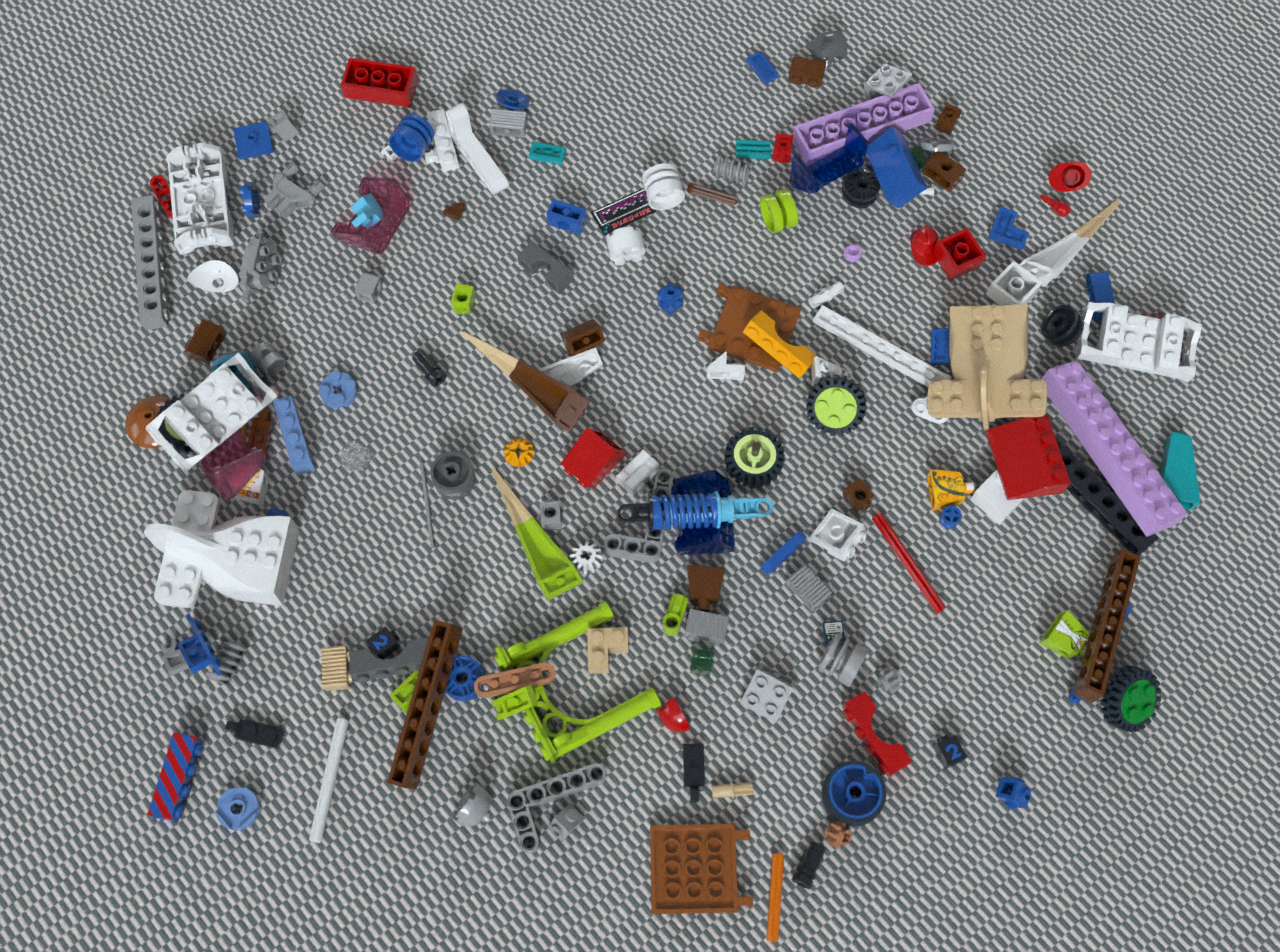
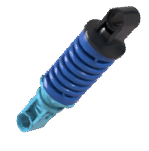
(693, 509)

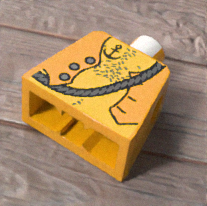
(947, 488)

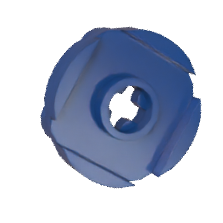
(251, 199)

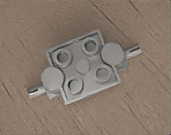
(259, 266)

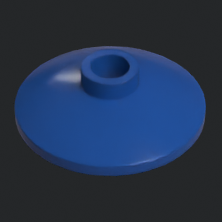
(512, 99)

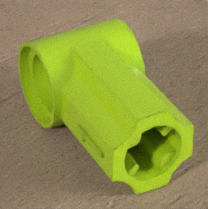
(675, 614)

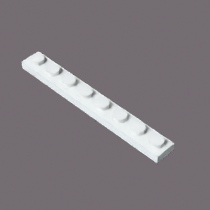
(878, 347)

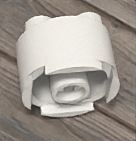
(625, 245)

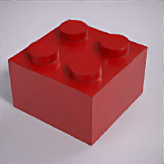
(958, 254)

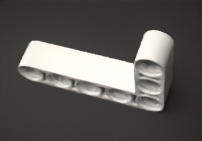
(473, 151)

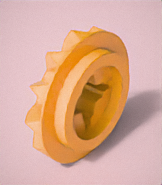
(524, 457)

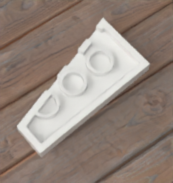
(574, 368)

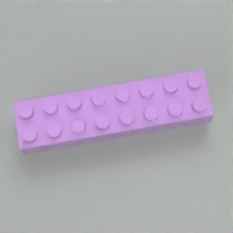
(872, 118)

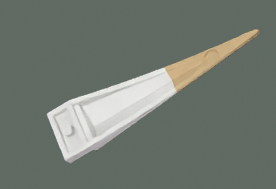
(1053, 259)

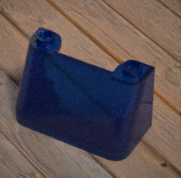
(703, 539)

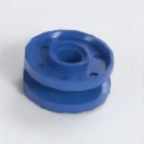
(463, 691)

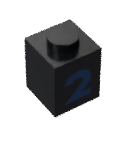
(384, 642)
(949, 751)

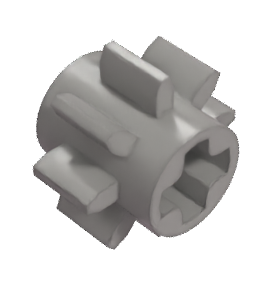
(889, 680)

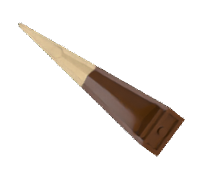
(554, 397)

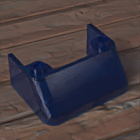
(831, 167)

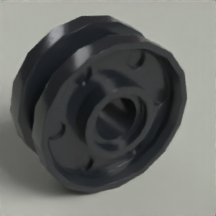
(859, 179)
(1062, 326)

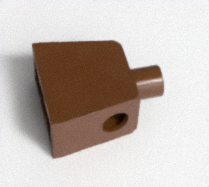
(704, 585)

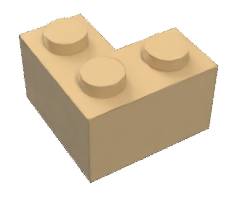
(601, 644)

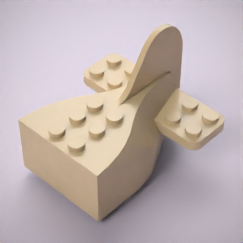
(988, 367)

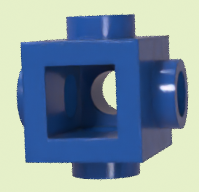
(670, 298)
(1013, 793)

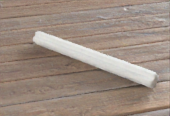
(328, 780)

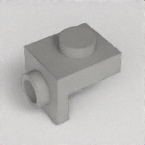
(566, 822)

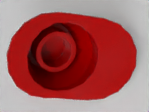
(1069, 176)
(922, 244)

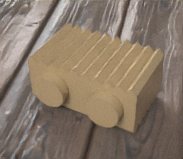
(335, 668)

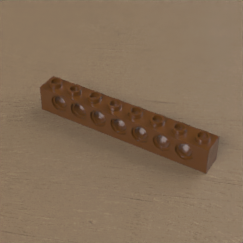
(1107, 626)
(425, 705)

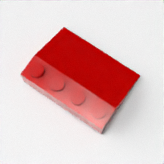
(1028, 458)

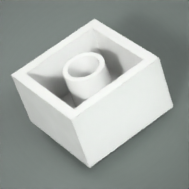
(1014, 286)

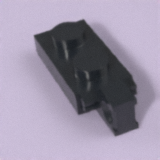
(257, 733)
(693, 769)

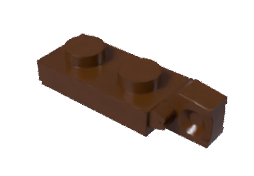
(261, 431)

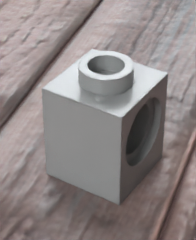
(284, 125)
(368, 288)
(553, 522)

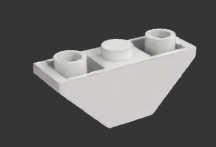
(823, 368)

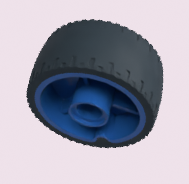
(842, 805)

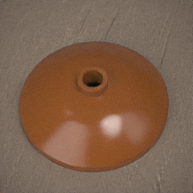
(137, 420)

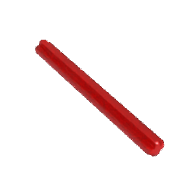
(909, 563)

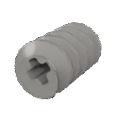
(730, 169)
(227, 659)

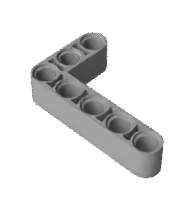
(650, 541)
(548, 796)

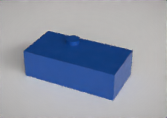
(895, 168)

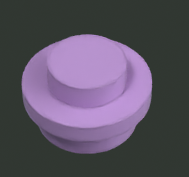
(852, 253)

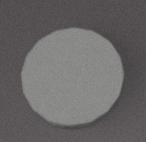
(936, 145)

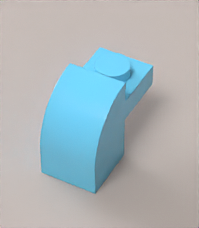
(368, 211)

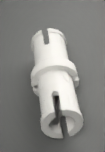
(826, 294)

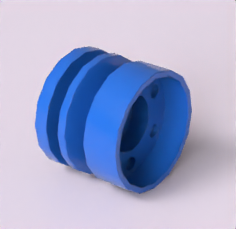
(411, 137)

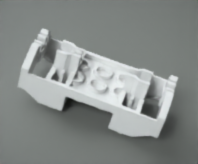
(199, 198)
(1140, 341)
(212, 412)

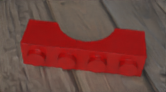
(890, 757)

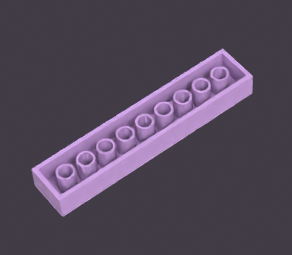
(1113, 448)

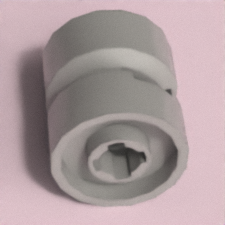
(267, 359)

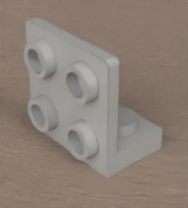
(886, 81)
(768, 692)

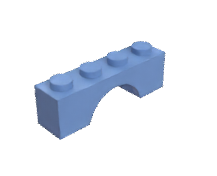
(293, 436)

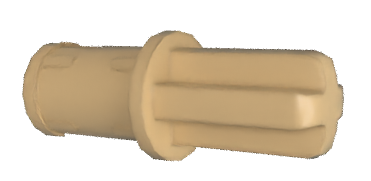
(732, 790)

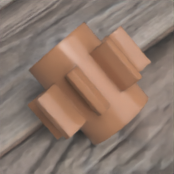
(838, 834)

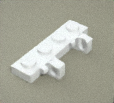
(444, 151)

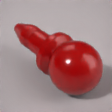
(1061, 209)

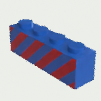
(175, 777)

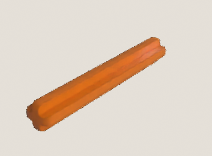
(775, 897)

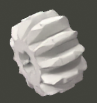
(589, 551)

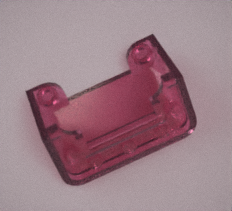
(394, 205)
(231, 465)

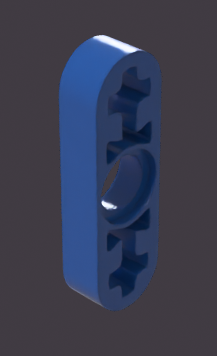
(783, 553)

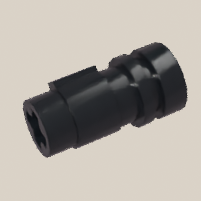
(428, 366)
(809, 865)

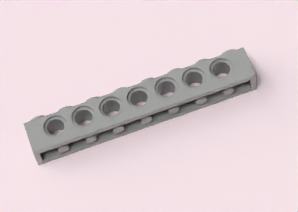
(149, 263)

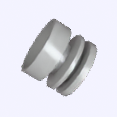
(843, 659)

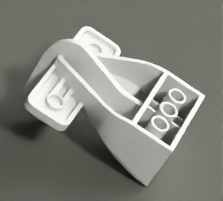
(239, 558)

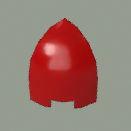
(673, 717)

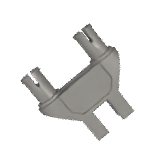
(289, 194)

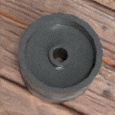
(452, 475)

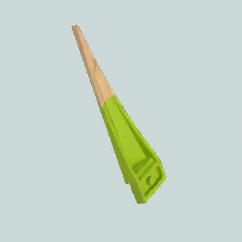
(549, 565)

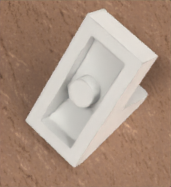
(721, 370)

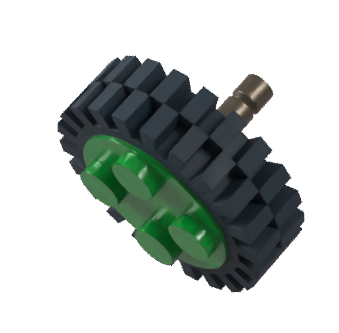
(1131, 698)

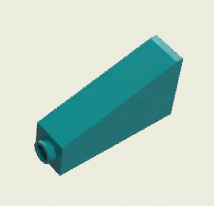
(1179, 469)

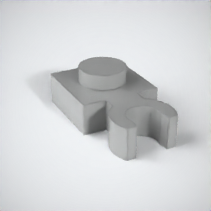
(173, 659)

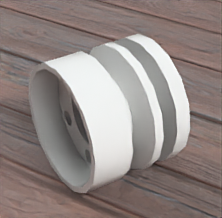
(663, 186)

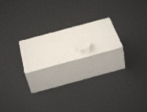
(992, 499)

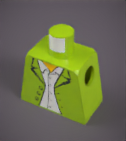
(1066, 636)

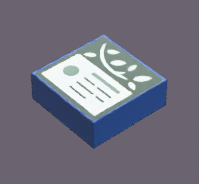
(831, 629)

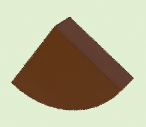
(455, 211)

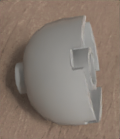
(473, 807)

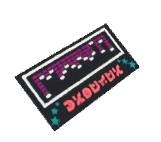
(622, 212)

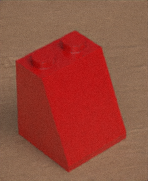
(592, 458)

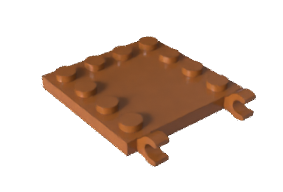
(737, 313)
(695, 869)

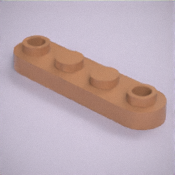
(514, 679)

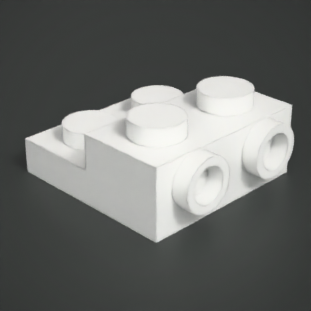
(839, 535)

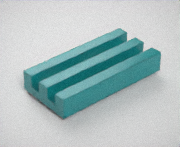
(753, 146)
(547, 155)

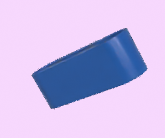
(1099, 290)

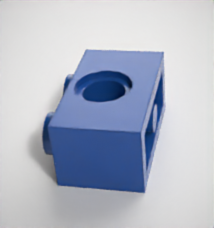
(566, 217)

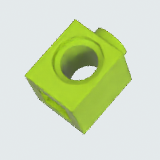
(463, 292)

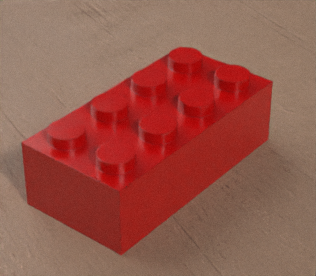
(379, 82)

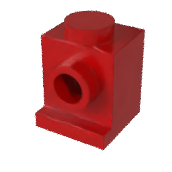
(782, 148)

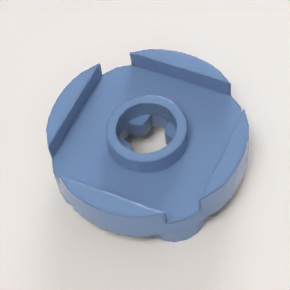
(335, 380)
(250, 809)

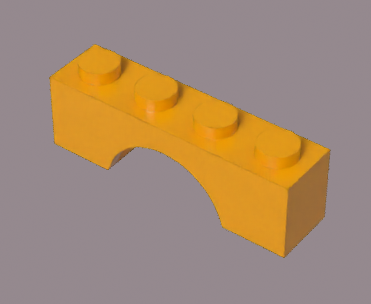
(795, 358)

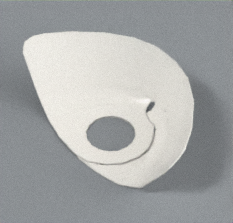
(209, 271)

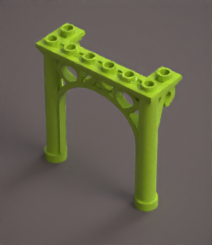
(591, 728)

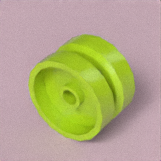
(779, 211)

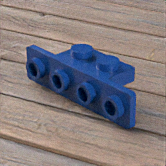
(196, 651)

